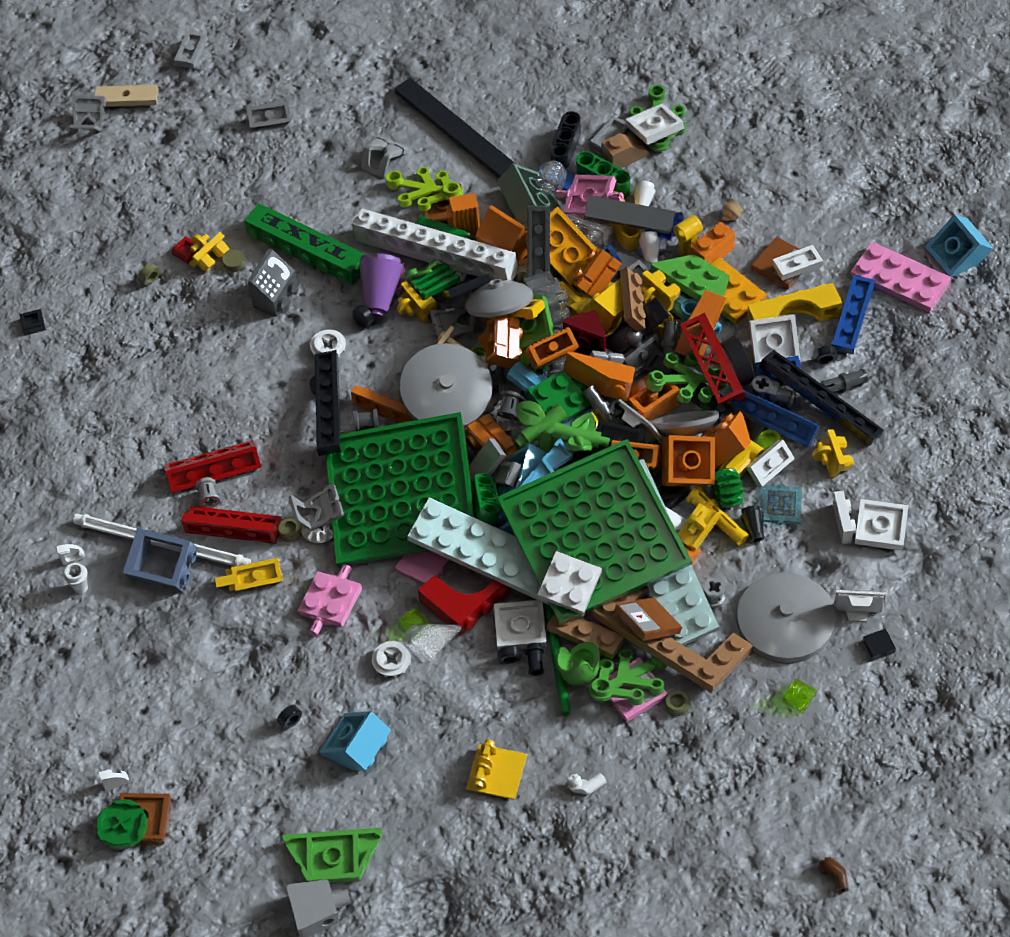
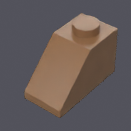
(623, 150)

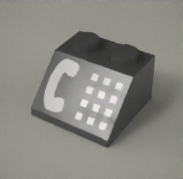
(272, 283)

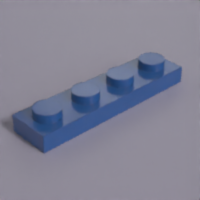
(853, 314)
(779, 419)

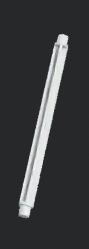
(129, 532)

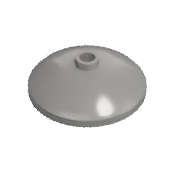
(499, 298)
(685, 423)

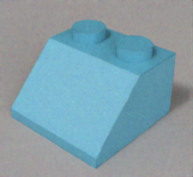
(958, 246)
(356, 740)

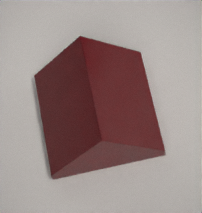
(587, 331)

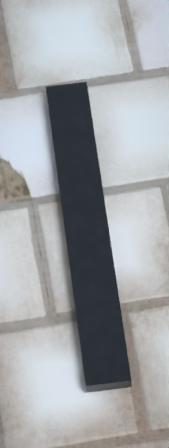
(454, 127)

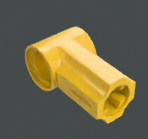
(687, 233)
(576, 302)
(744, 458)

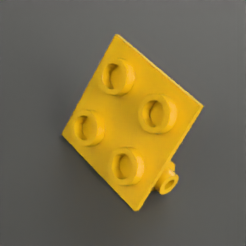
(496, 771)

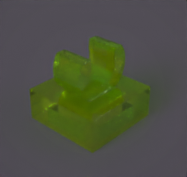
(411, 618)
(799, 695)

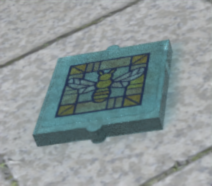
(781, 504)

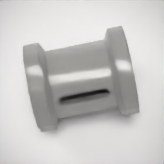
(207, 492)
(714, 591)

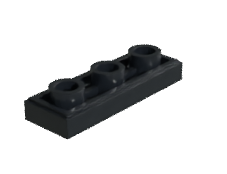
(655, 315)

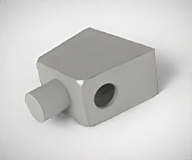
(315, 906)

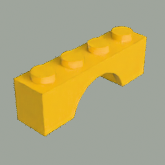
(819, 302)

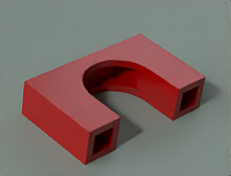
(460, 608)

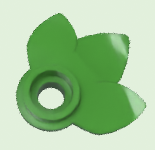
(413, 273)

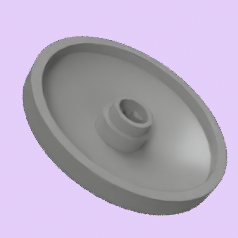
(445, 382)
(786, 617)

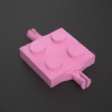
(587, 185)
(329, 599)

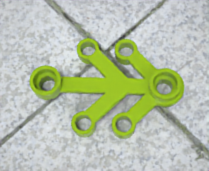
(450, 189)

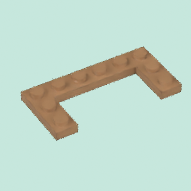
(704, 672)

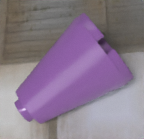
(379, 281)

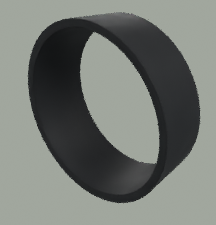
(738, 359)

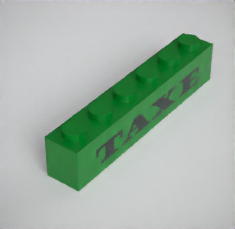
(304, 243)

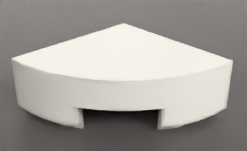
(70, 553)
(113, 780)

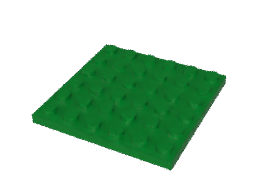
(387, 480)
(600, 515)

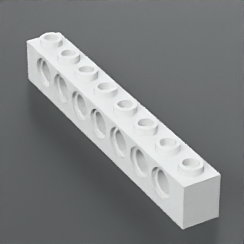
(431, 245)

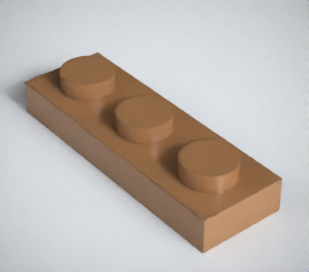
(632, 299)
(581, 630)

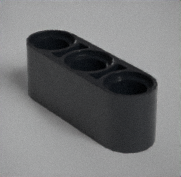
(566, 138)

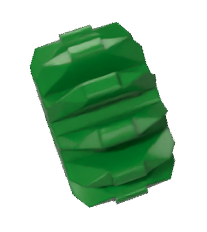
(728, 488)

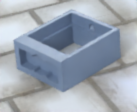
(138, 553)

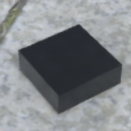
(32, 322)
(879, 644)

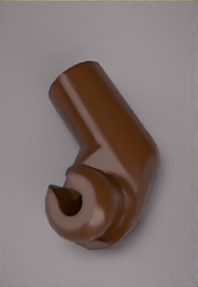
(837, 871)

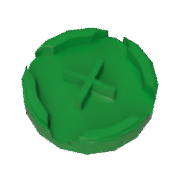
(122, 824)

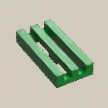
(433, 279)

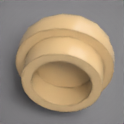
(731, 210)

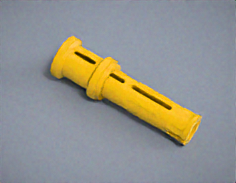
(725, 523)

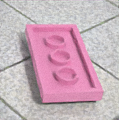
(902, 277)

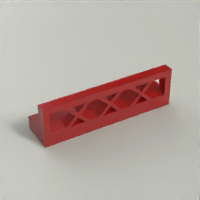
(721, 359)
(213, 464)
(244, 526)

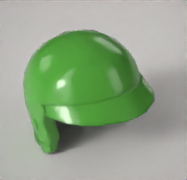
(580, 664)

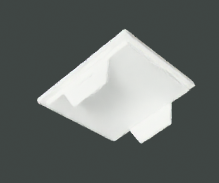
(634, 418)
(858, 603)

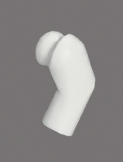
(583, 786)

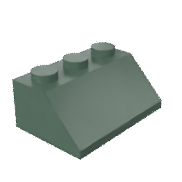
(521, 190)

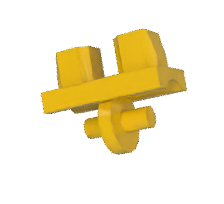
(202, 257)
(654, 286)
(412, 304)
(830, 453)
(698, 526)

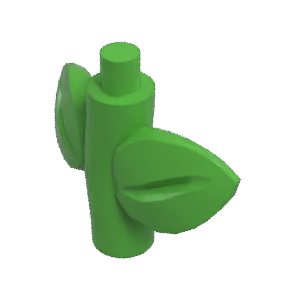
(538, 424)
(580, 434)

